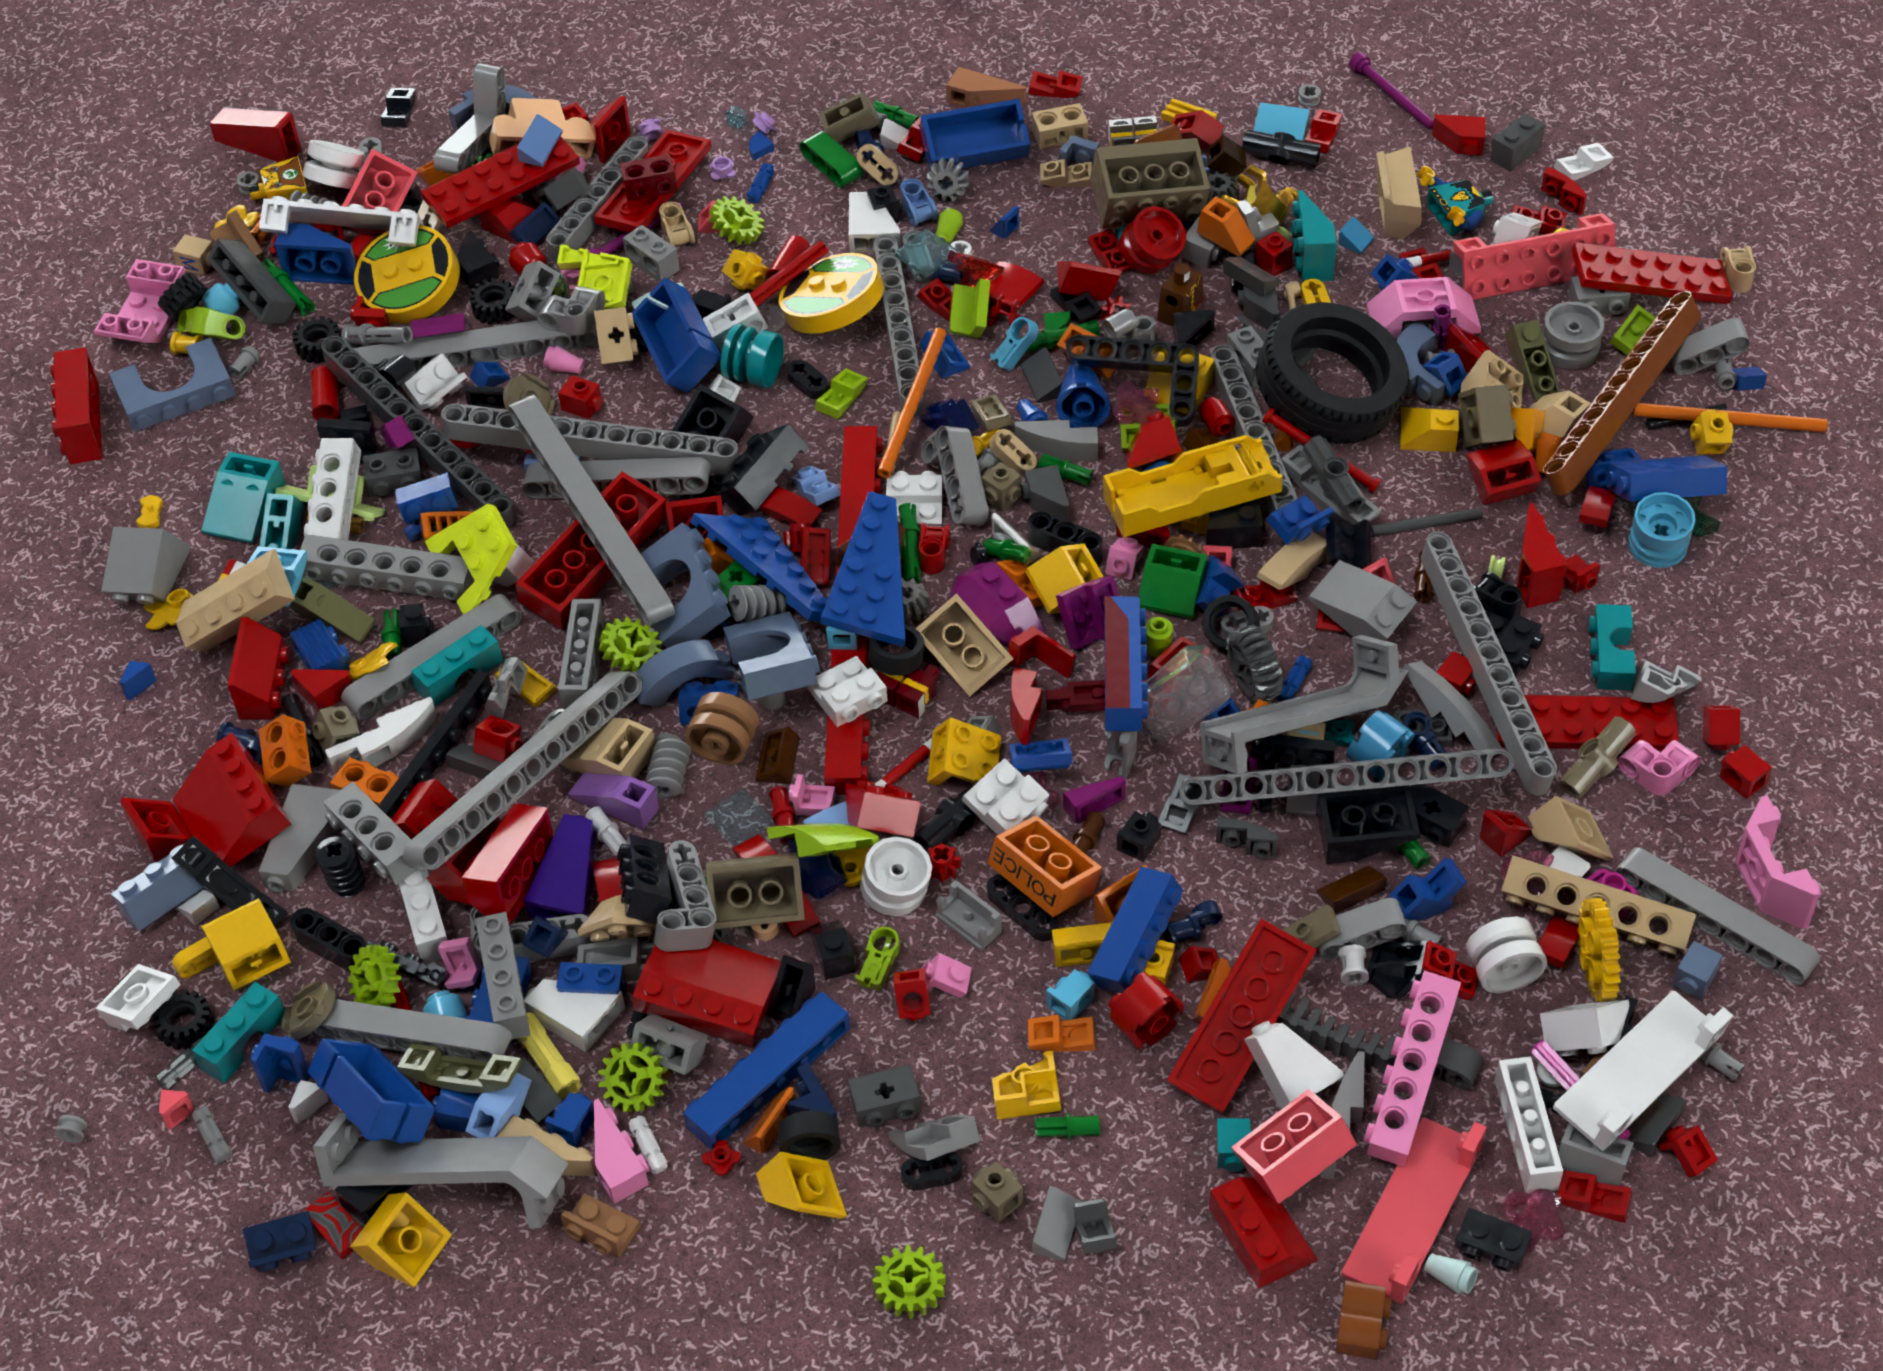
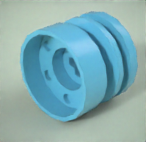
(1661, 530)

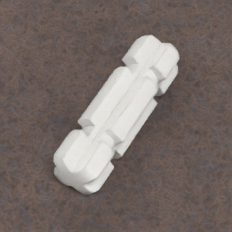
(648, 1144)

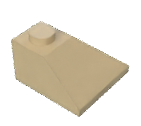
(1570, 827)

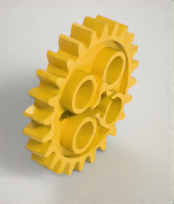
(1599, 949)

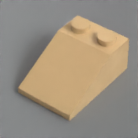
(963, 645)

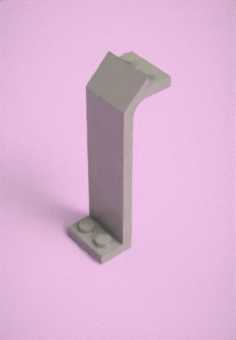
(1370, 687)
(509, 1160)

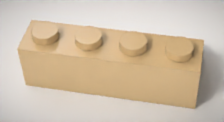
(247, 592)

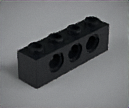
(643, 878)

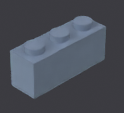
(154, 892)

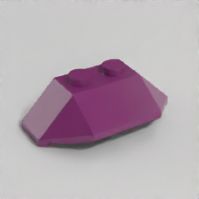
(996, 601)

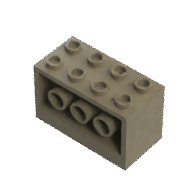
(1146, 176)

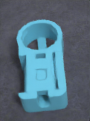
(1013, 347)

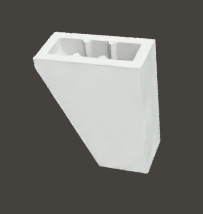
(868, 224)
(573, 1016)
(1289, 1062)

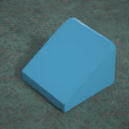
(1355, 236)

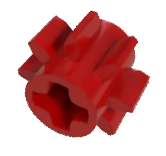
(1110, 307)
(794, 536)
(943, 862)

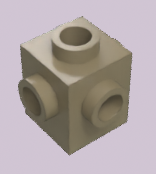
(1001, 486)
(334, 726)
(996, 1191)

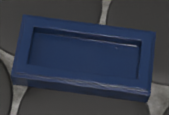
(535, 225)

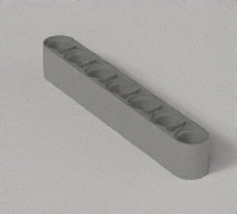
(579, 220)
(661, 475)
(395, 679)
(1720, 916)
(398, 1028)

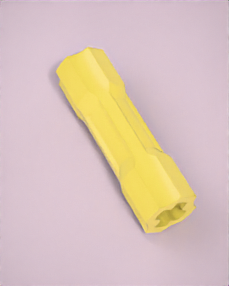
(553, 1066)

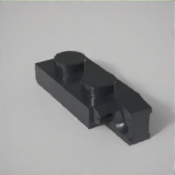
(1294, 750)
(414, 966)

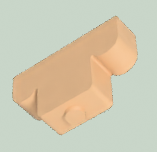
(510, 128)

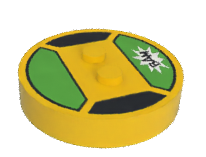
(408, 279)
(832, 293)

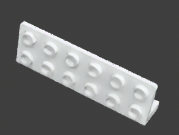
(279, 211)
(1640, 1068)

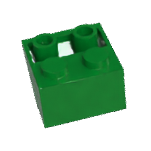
(1172, 580)

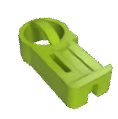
(878, 963)

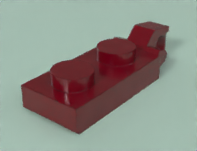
(1077, 697)

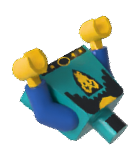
(1454, 204)

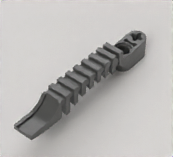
(1455, 1064)

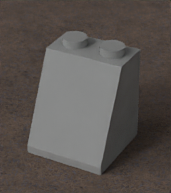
(142, 564)

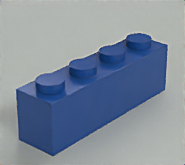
(1135, 930)

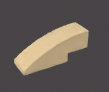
(1294, 562)

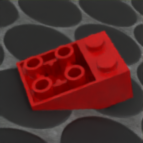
(1540, 563)

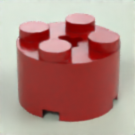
(1145, 1010)

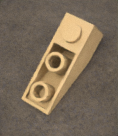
(579, 1159)

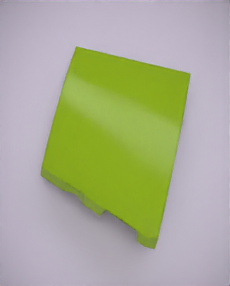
(823, 838)

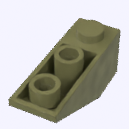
(1532, 358)
(318, 602)

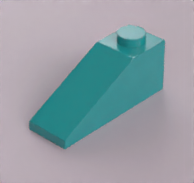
(281, 521)

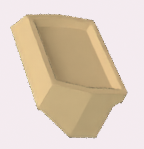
(1398, 193)

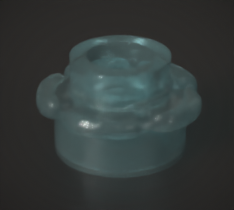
(736, 116)

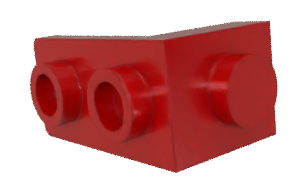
(1037, 644)

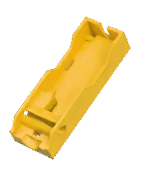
(1191, 485)

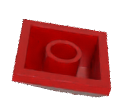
(611, 128)
(505, 217)
(1152, 441)

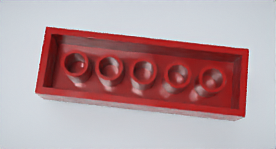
(572, 563)

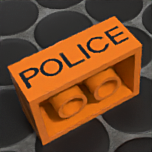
(1044, 865)

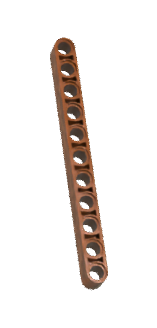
(1621, 394)

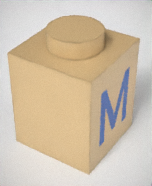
(193, 254)

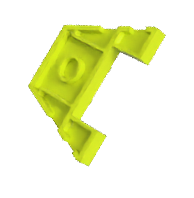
(599, 272)
(484, 546)

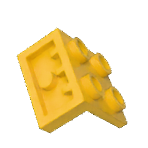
(962, 752)

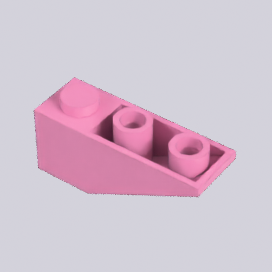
(615, 1162)

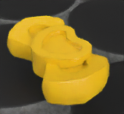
(150, 512)

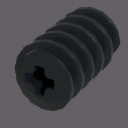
(341, 866)

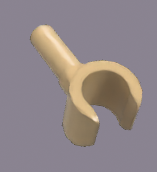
(1292, 290)

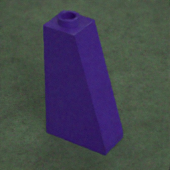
(565, 872)

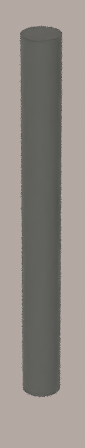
(1426, 522)

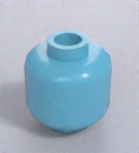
(222, 298)
(445, 1004)

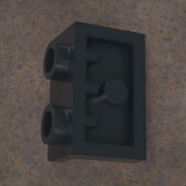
(360, 431)
(1348, 542)
(1493, 1240)

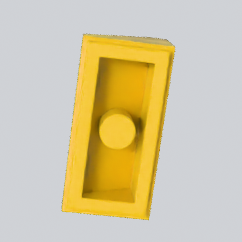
(1078, 944)

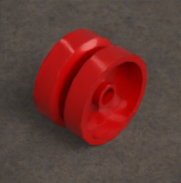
(1152, 240)

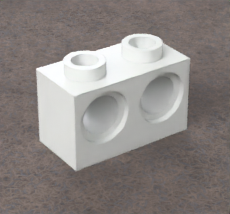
(739, 311)

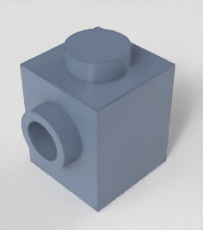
(1697, 970)

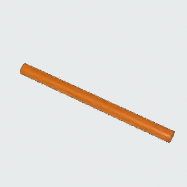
(911, 403)
(1735, 417)

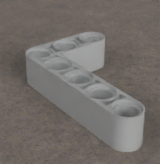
(473, 137)

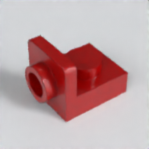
(1580, 575)
(1690, 1148)

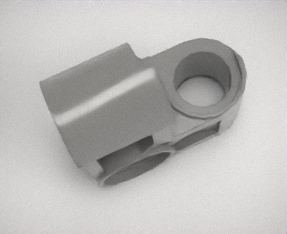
(572, 314)
(1127, 326)

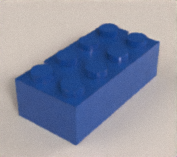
(976, 134)
(676, 336)
(371, 1091)

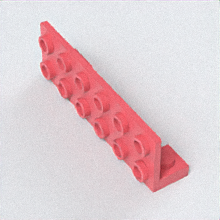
(1528, 261)
(1414, 1208)

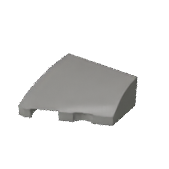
(508, 682)
(1658, 684)
(937, 1136)

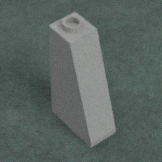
(293, 849)

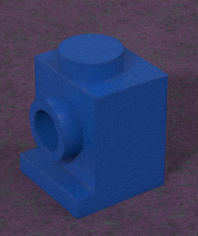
(1449, 370)
(571, 1118)

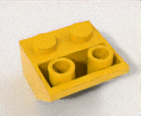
(1061, 571)
(246, 944)

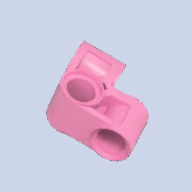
(1658, 770)

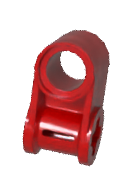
(933, 548)

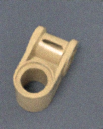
(675, 224)
(1739, 267)

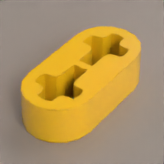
(1318, 287)
(194, 959)

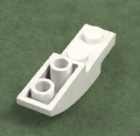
(394, 734)

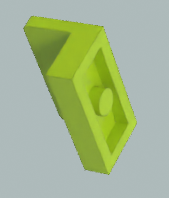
(969, 309)

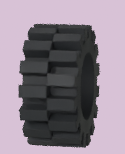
(487, 292)
(182, 295)
(310, 331)
(178, 1005)

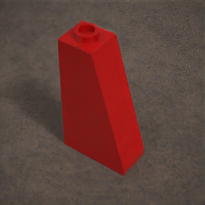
(258, 132)

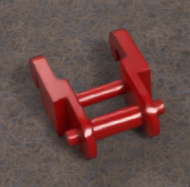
(998, 309)

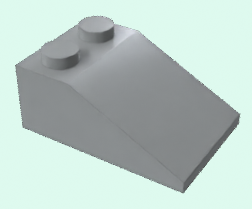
(1361, 601)

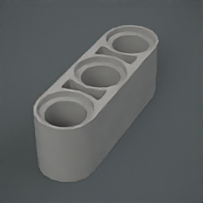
(1711, 346)
(1366, 927)

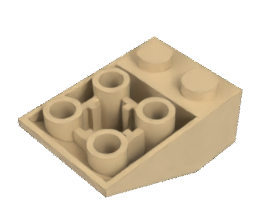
(614, 749)

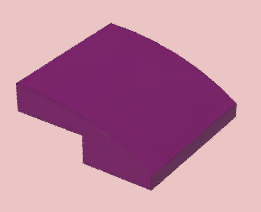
(438, 325)
(1084, 610)

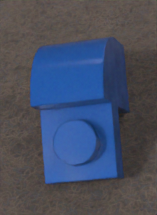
(1430, 895)

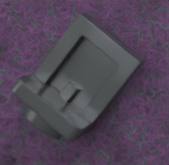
(1094, 1226)

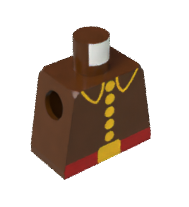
(1181, 288)

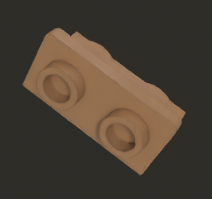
(600, 1225)

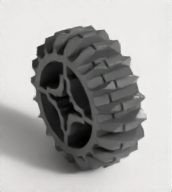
(1254, 663)

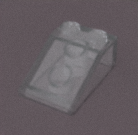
(1185, 692)

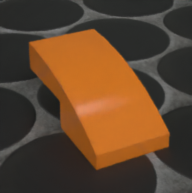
(1017, 574)
(1051, 1034)

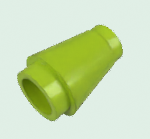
(949, 224)

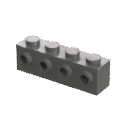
(251, 281)

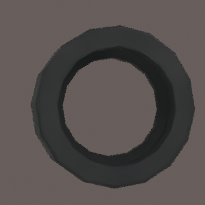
(1219, 605)
(898, 663)
(817, 1126)

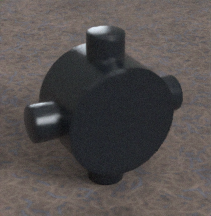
(978, 553)

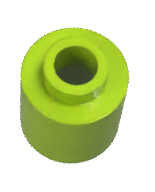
(1158, 635)

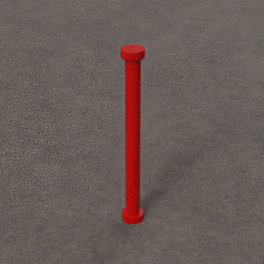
(1303, 438)

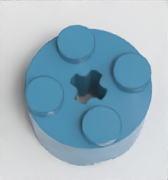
(1380, 739)

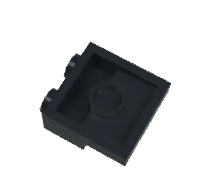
(1516, 638)

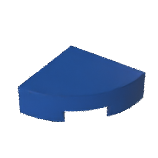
(760, 145)

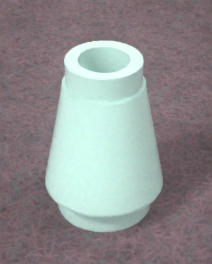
(1453, 1273)

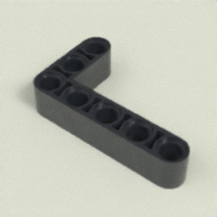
(1144, 362)

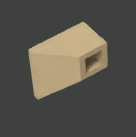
(1493, 371)
(1561, 412)
(611, 922)

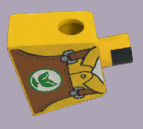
(279, 180)

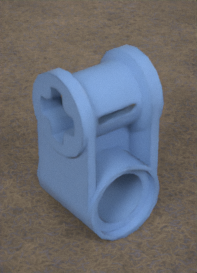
(917, 202)

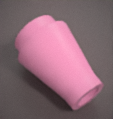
(562, 361)

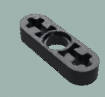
(1024, 920)

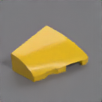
(1018, 1091)

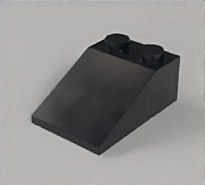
(713, 416)
(1365, 822)

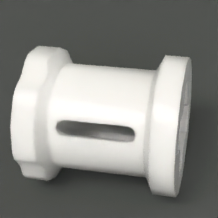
(1353, 965)

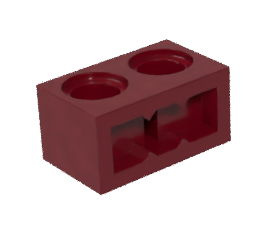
(648, 177)

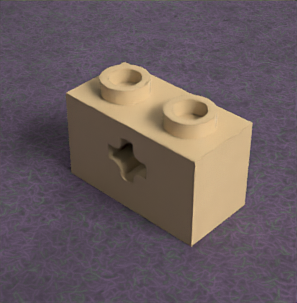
(610, 351)

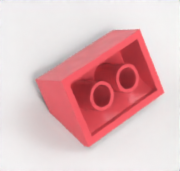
(380, 184)
(1294, 1145)

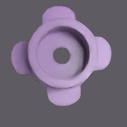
(764, 122)
(650, 129)
(722, 168)

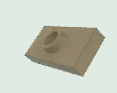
(991, 412)
(1316, 927)

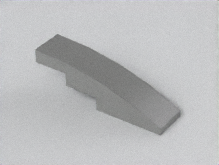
(1443, 699)
(1349, 1100)

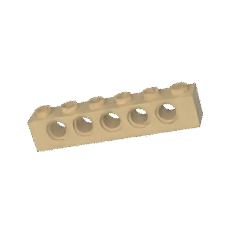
(1678, 921)

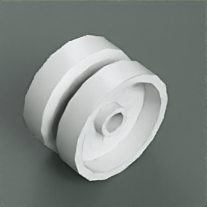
(332, 163)
(895, 876)
(1506, 954)

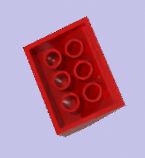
(230, 802)
(709, 990)

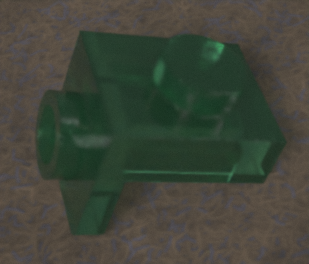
(1704, 523)

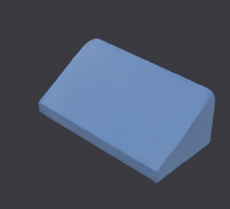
(538, 141)

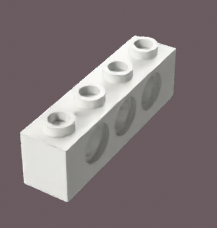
(346, 456)
(1528, 1124)

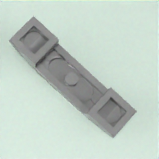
(1308, 479)

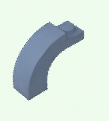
(465, 110)
(1414, 343)
(678, 665)

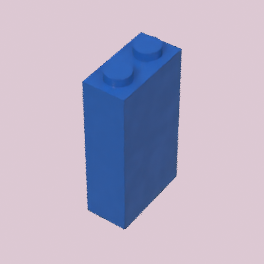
(1678, 475)

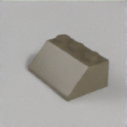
(755, 890)

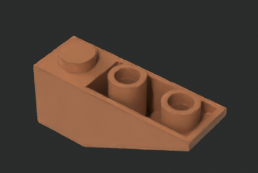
(973, 88)

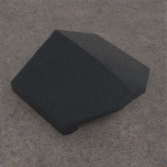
(1396, 967)

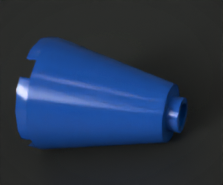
(1082, 398)

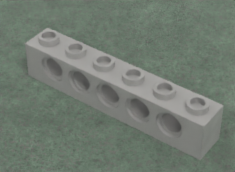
(385, 567)

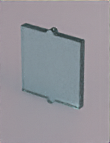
(925, 253)
(739, 818)

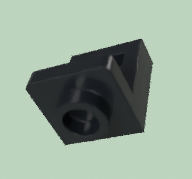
(885, 198)

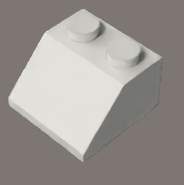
(1584, 1026)

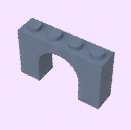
(148, 407)
(704, 602)
(782, 652)

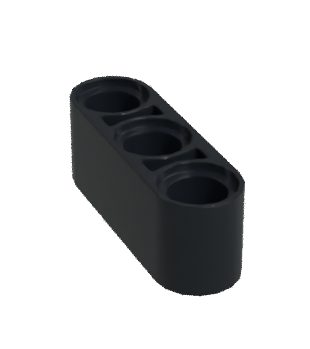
(1051, 532)
(319, 936)

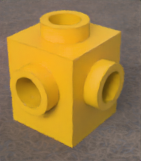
(745, 270)
(1711, 432)

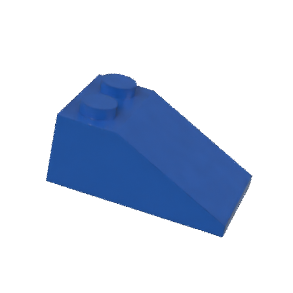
(315, 256)

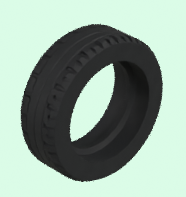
(1351, 336)

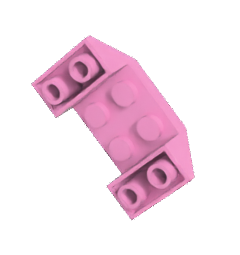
(1416, 301)
(140, 315)
(1780, 895)

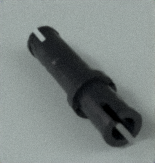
(296, 711)

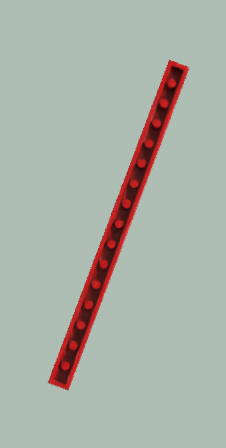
(859, 475)

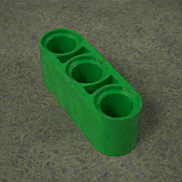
(831, 158)

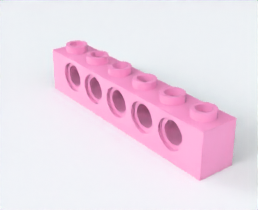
(1395, 1144)

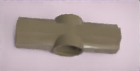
(1597, 757)

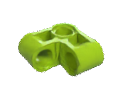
(210, 323)

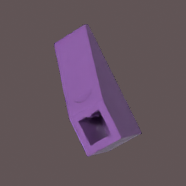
(618, 796)

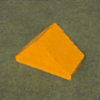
(1528, 426)

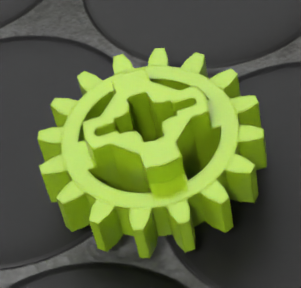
(736, 220)
(619, 637)
(374, 976)
(621, 1078)
(925, 1278)

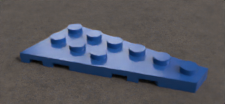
(762, 552)
(869, 581)

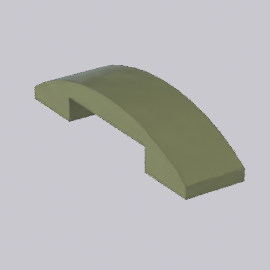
(456, 1073)

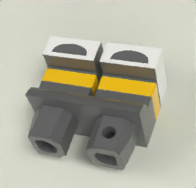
(1121, 131)

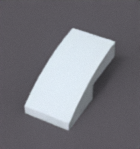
(1586, 161)

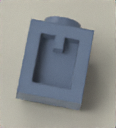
(1078, 150)

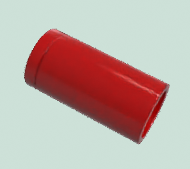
(792, 249)
(324, 393)

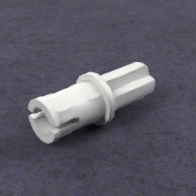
(606, 830)

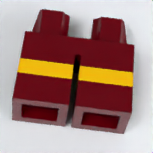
(911, 690)

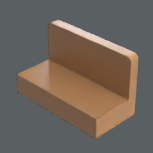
(237, 230)

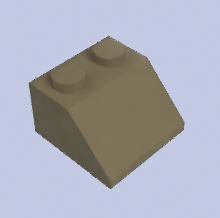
(1486, 415)

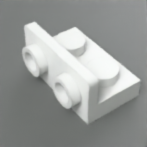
(432, 383)

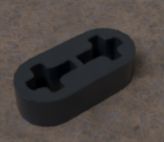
(810, 376)
(931, 1172)

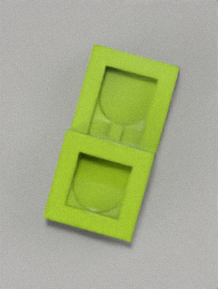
(843, 392)

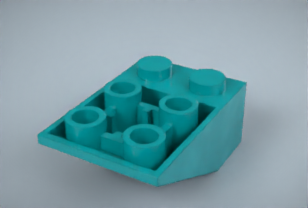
(1314, 240)
(240, 496)

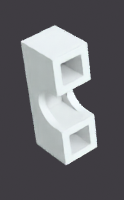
(423, 915)

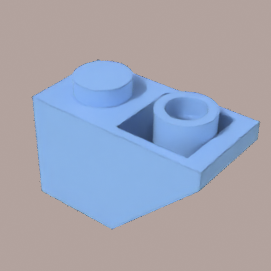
(496, 1108)

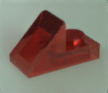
(974, 268)

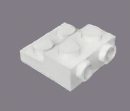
(921, 490)
(848, 691)
(1006, 798)
(137, 998)

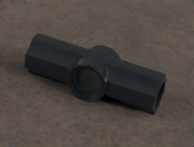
(1281, 148)
(949, 819)

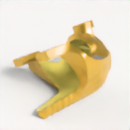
(1265, 199)

